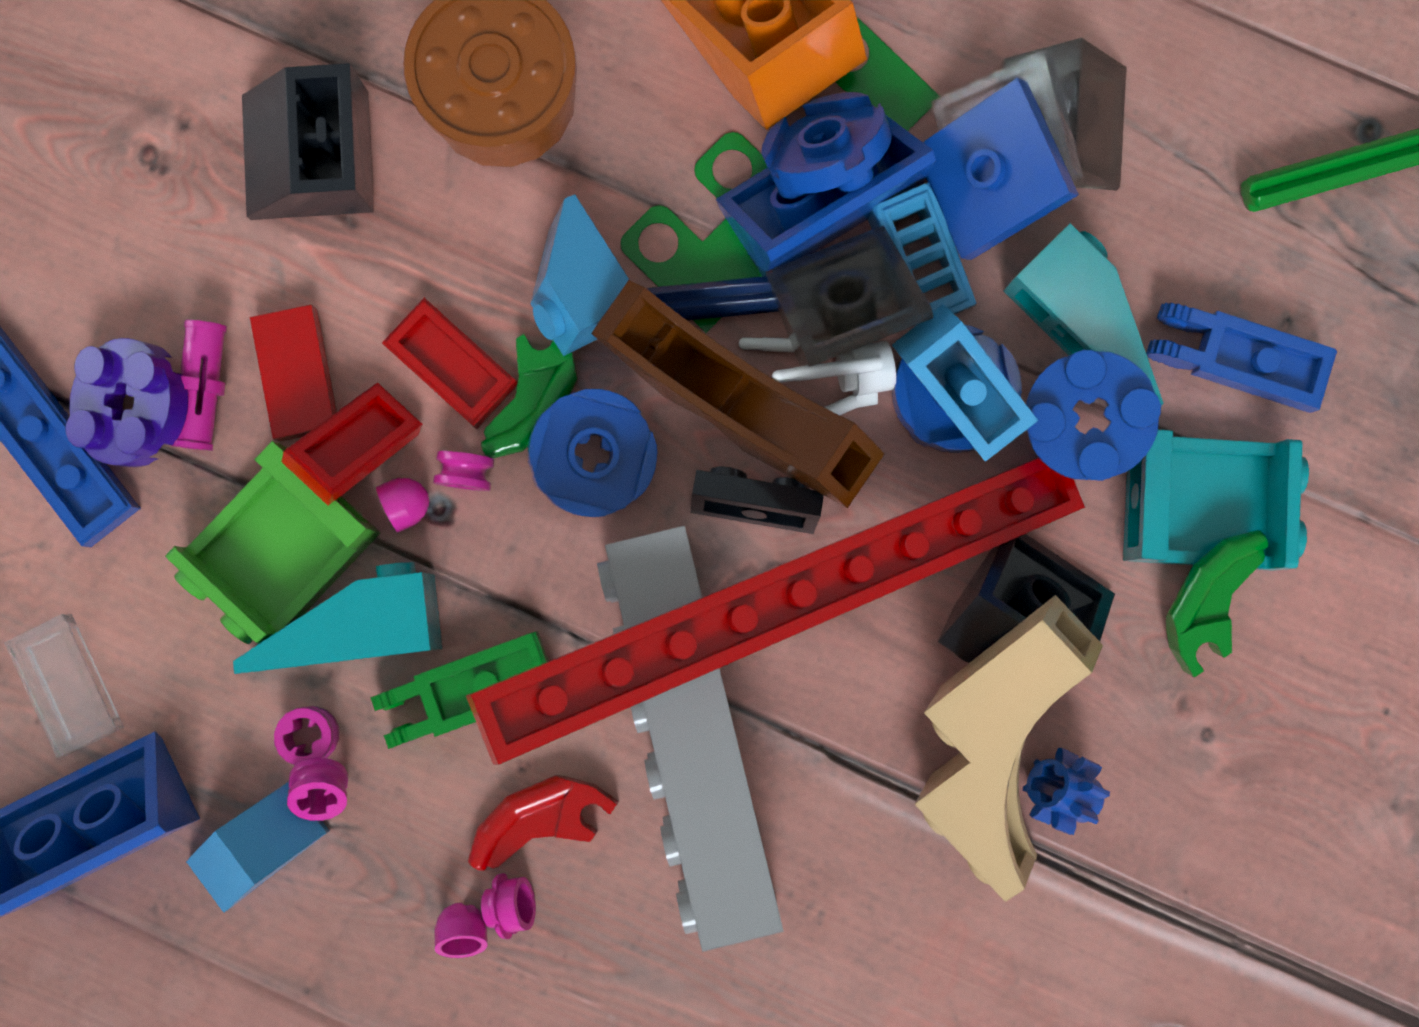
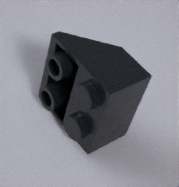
(307, 144)

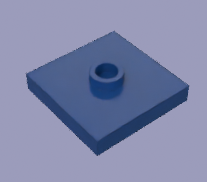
(997, 170)

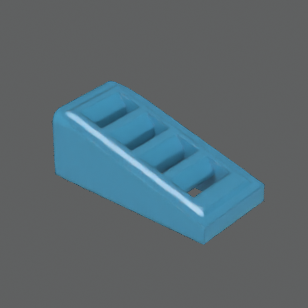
(943, 248)

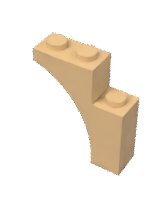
(987, 717)

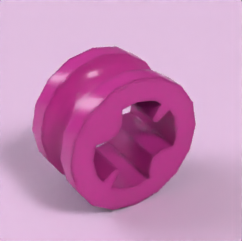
(463, 470)
(293, 722)
(317, 774)

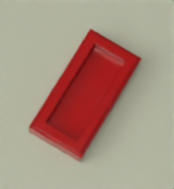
(450, 363)
(293, 371)
(351, 443)

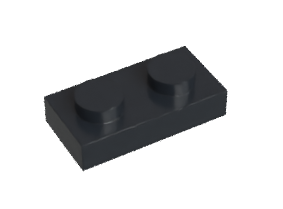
(779, 504)

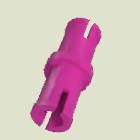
(205, 342)

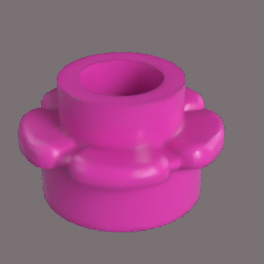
(508, 905)

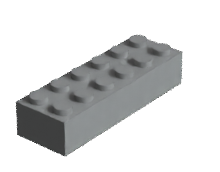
(694, 759)

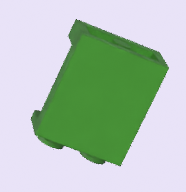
(271, 551)

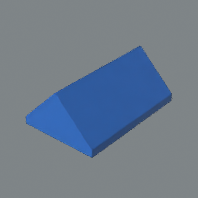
(786, 229)
(90, 821)

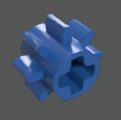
(1065, 791)

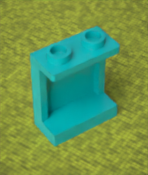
(1206, 490)

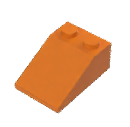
(773, 50)

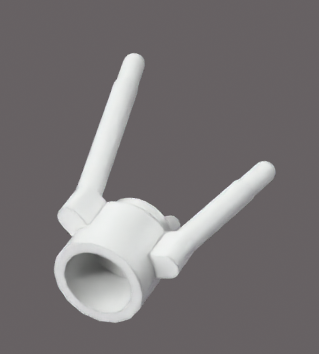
(861, 370)

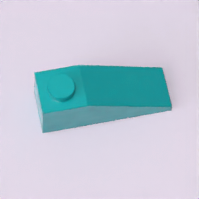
(1080, 299)
(361, 621)

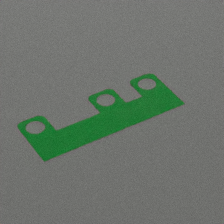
(721, 254)

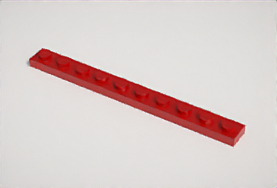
(764, 609)

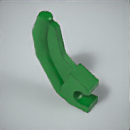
(541, 381)
(1205, 598)

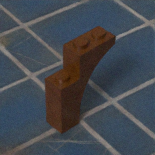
(738, 398)

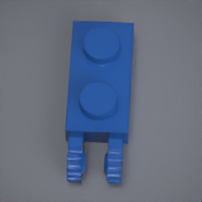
(1247, 356)

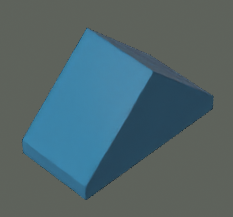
(252, 848)

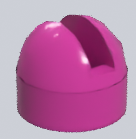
(403, 502)
(460, 931)

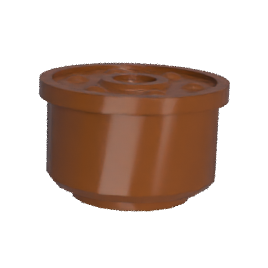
(492, 77)

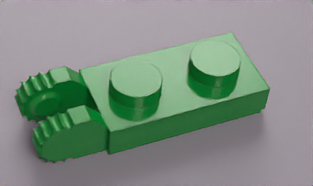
(446, 687)

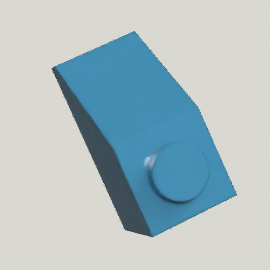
(574, 279)
(965, 382)

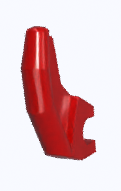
(537, 812)

